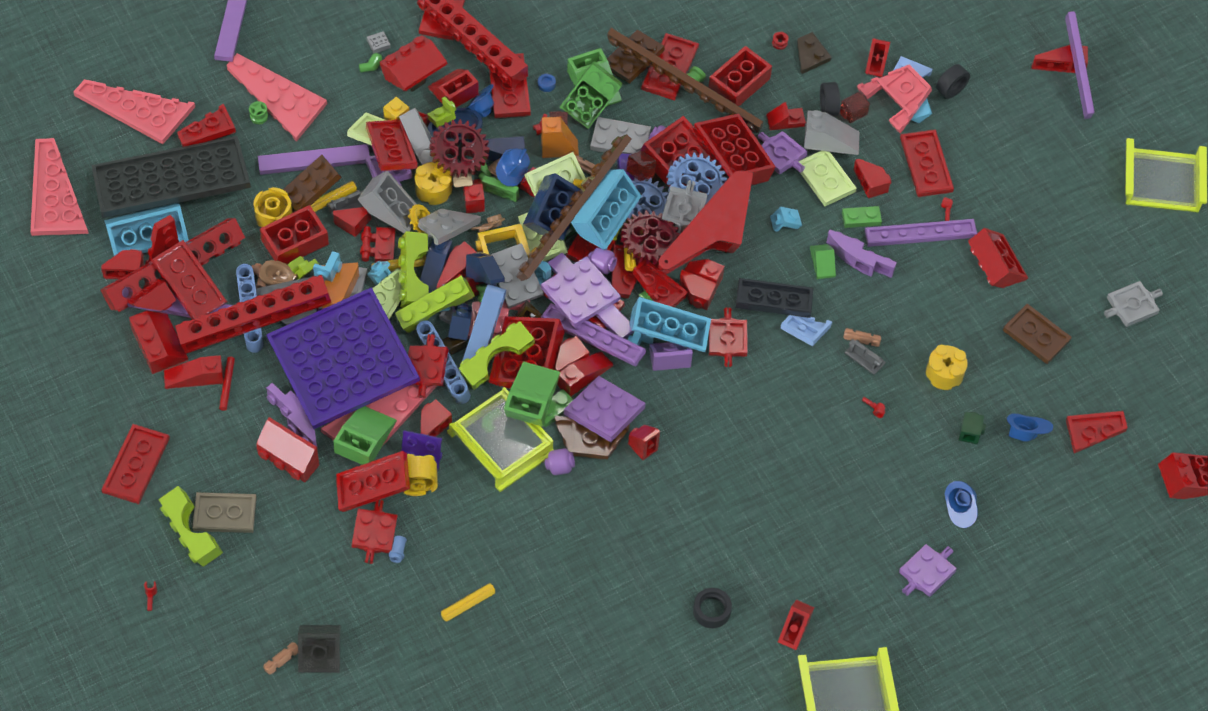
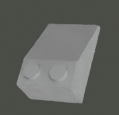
(830, 134)
(388, 201)

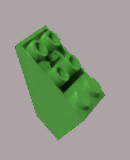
(579, 64)
(591, 94)
(531, 394)
(363, 435)

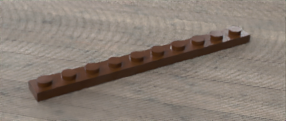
(677, 76)
(569, 211)

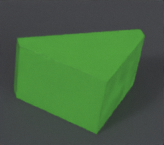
(823, 261)

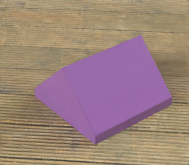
(670, 356)

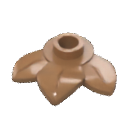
(493, 221)

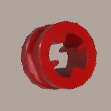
(780, 45)

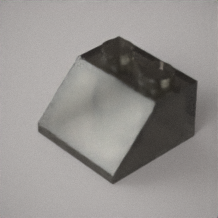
(319, 648)

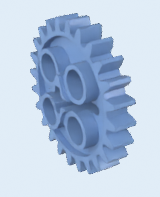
(703, 169)
(649, 193)

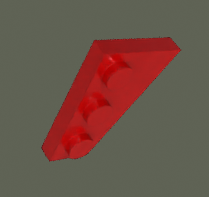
(210, 128)
(163, 237)
(1094, 428)

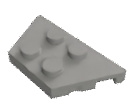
(447, 224)

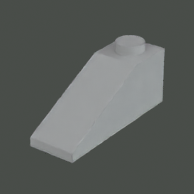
(417, 134)

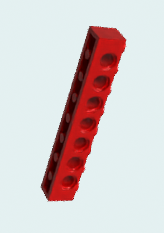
(477, 39)
(233, 236)
(262, 317)

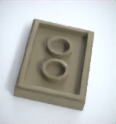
(224, 512)

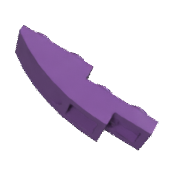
(852, 253)
(293, 411)

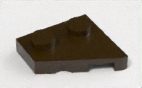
(811, 53)

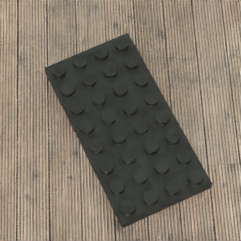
(170, 176)

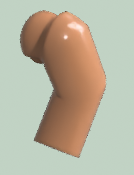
(256, 269)

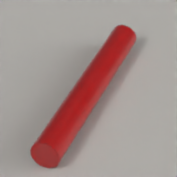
(227, 383)

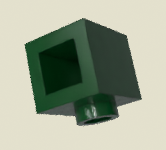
(972, 427)

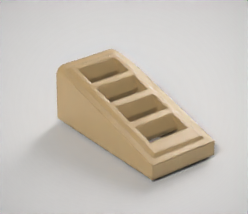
(462, 180)

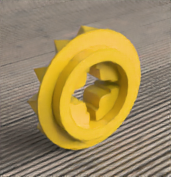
(417, 211)

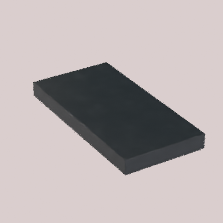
(774, 297)

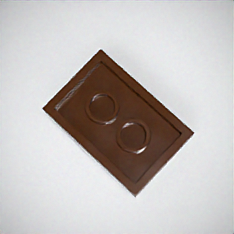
(628, 66)
(312, 183)
(1037, 333)

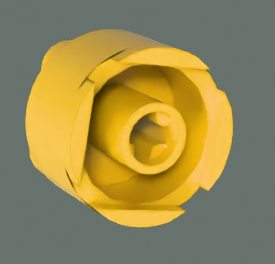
(432, 184)
(271, 206)
(946, 367)
(421, 474)

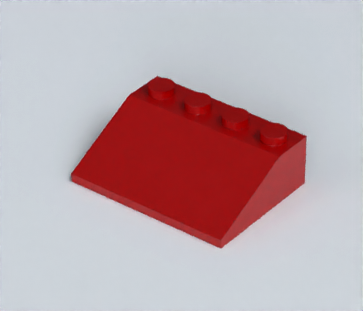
(675, 142)
(736, 147)
(548, 337)

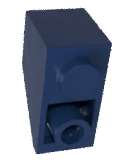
(483, 268)
(460, 322)

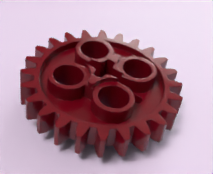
(476, 149)
(648, 236)

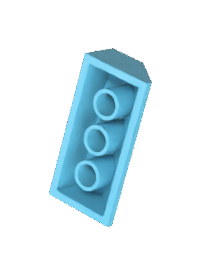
(606, 208)
(135, 229)
(670, 324)

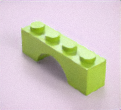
(413, 247)
(448, 295)
(515, 339)
(178, 507)

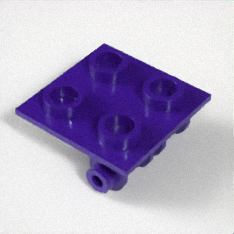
(422, 445)

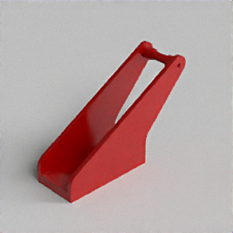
(714, 227)

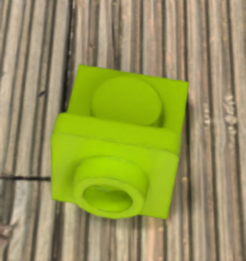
(443, 114)
(301, 267)

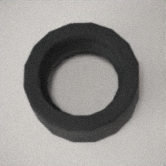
(953, 81)
(830, 98)
(712, 593)

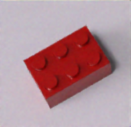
(740, 76)
(294, 235)

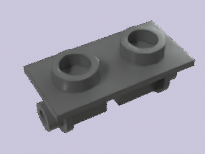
(345, 202)
(864, 357)

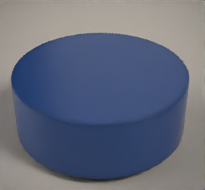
(546, 82)

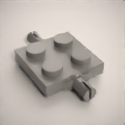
(683, 205)
(1133, 303)

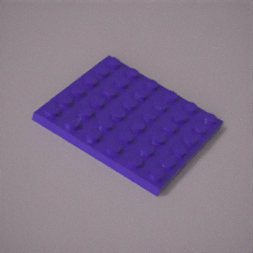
(343, 358)

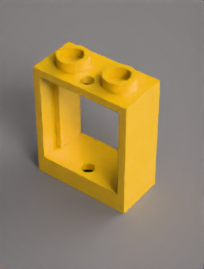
(499, 234)

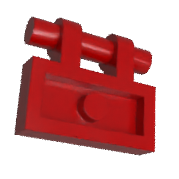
(384, 244)

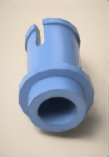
(396, 554)

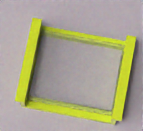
(1166, 178)
(502, 443)
(849, 684)

